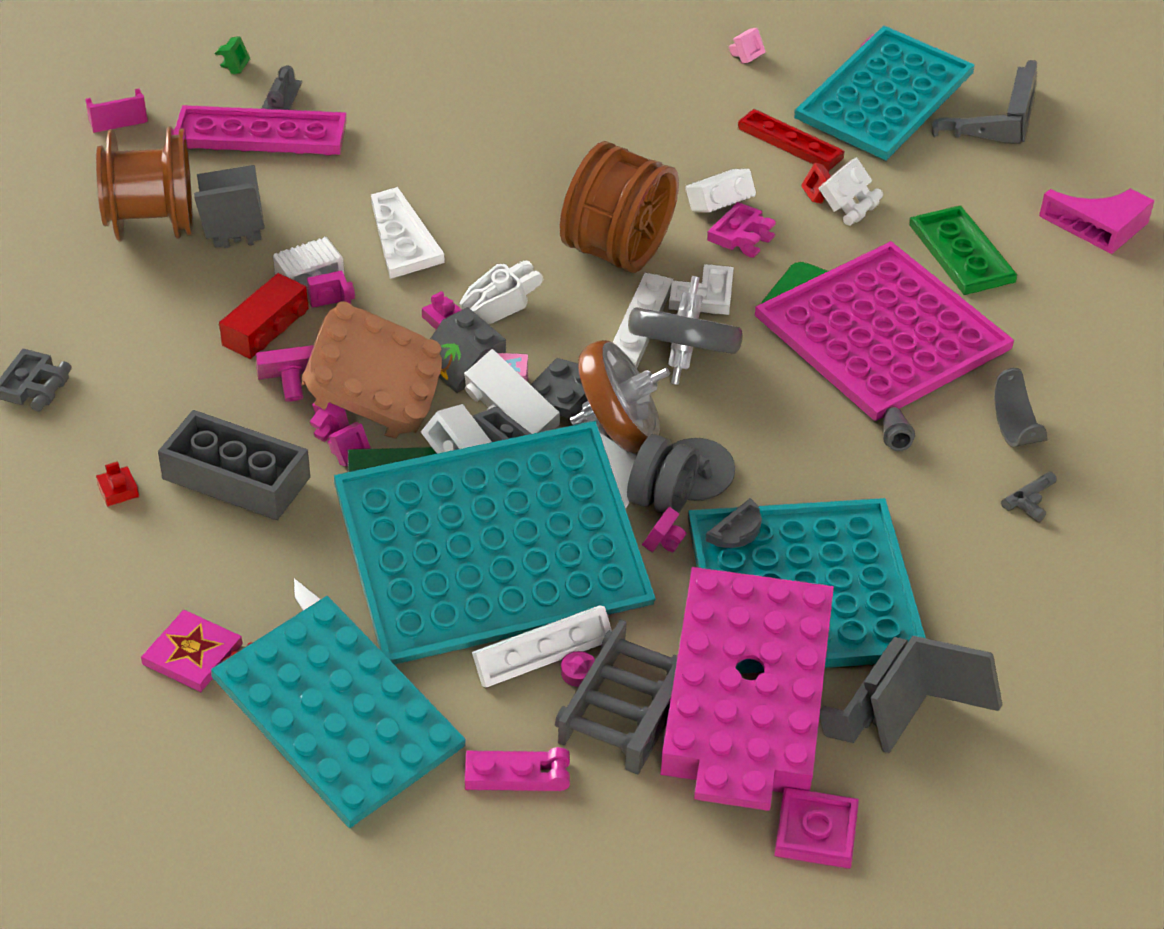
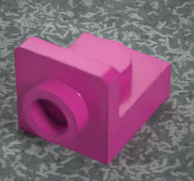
(329, 289)

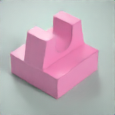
(747, 46)

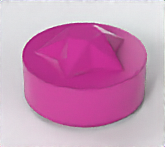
(575, 667)

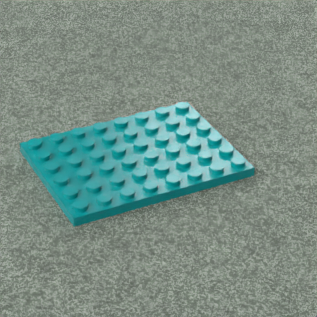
(491, 541)

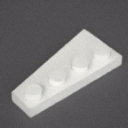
(403, 235)

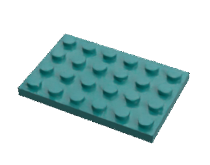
(884, 92)
(338, 710)

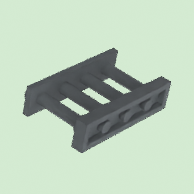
(649, 719)

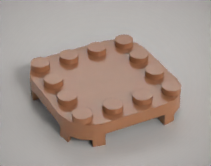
(373, 369)

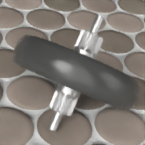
(685, 330)

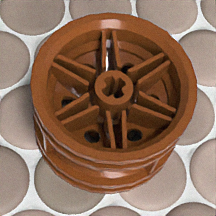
(619, 206)

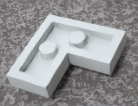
(714, 288)

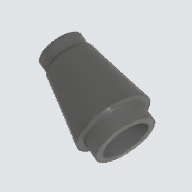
(897, 431)

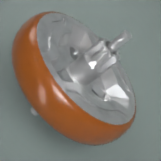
(618, 395)

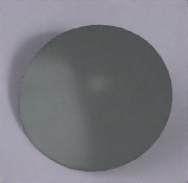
(714, 471)

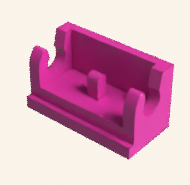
(117, 112)

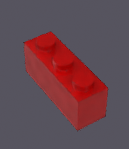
(263, 315)

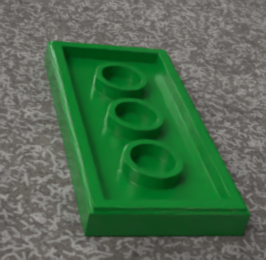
(963, 250)

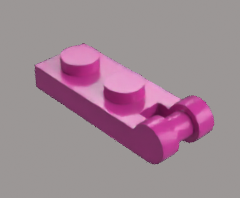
(517, 770)

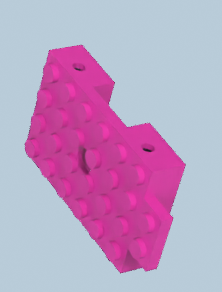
(738, 732)

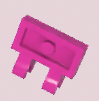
(736, 226)

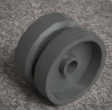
(663, 474)

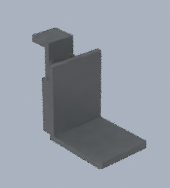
(230, 205)
(903, 681)

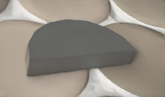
(737, 528)

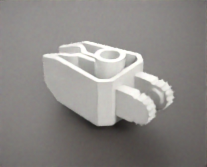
(501, 291)

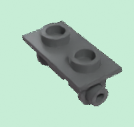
(283, 90)

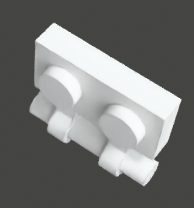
(847, 183)

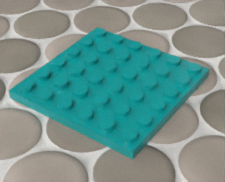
(830, 545)

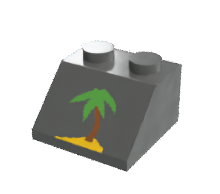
(463, 343)

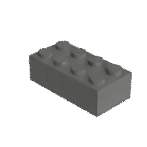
(234, 464)

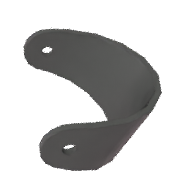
(1015, 411)

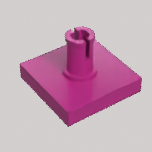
(285, 364)

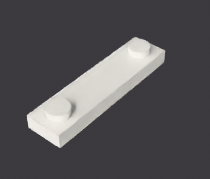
(541, 646)

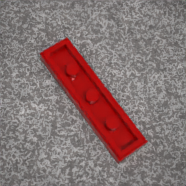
(790, 139)

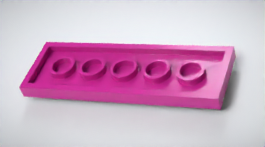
(262, 129)

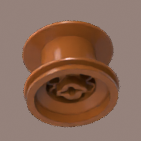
(145, 184)

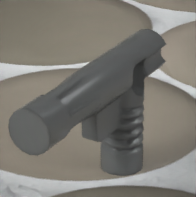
(1029, 497)

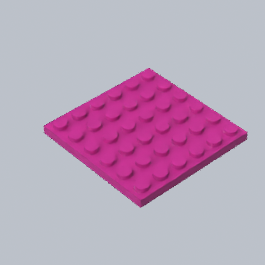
(883, 329)

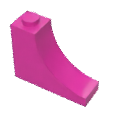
(1100, 221)

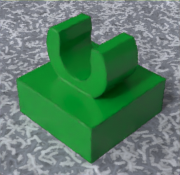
(234, 55)

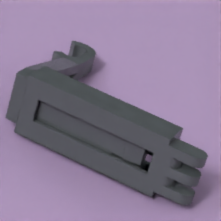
(1000, 127)

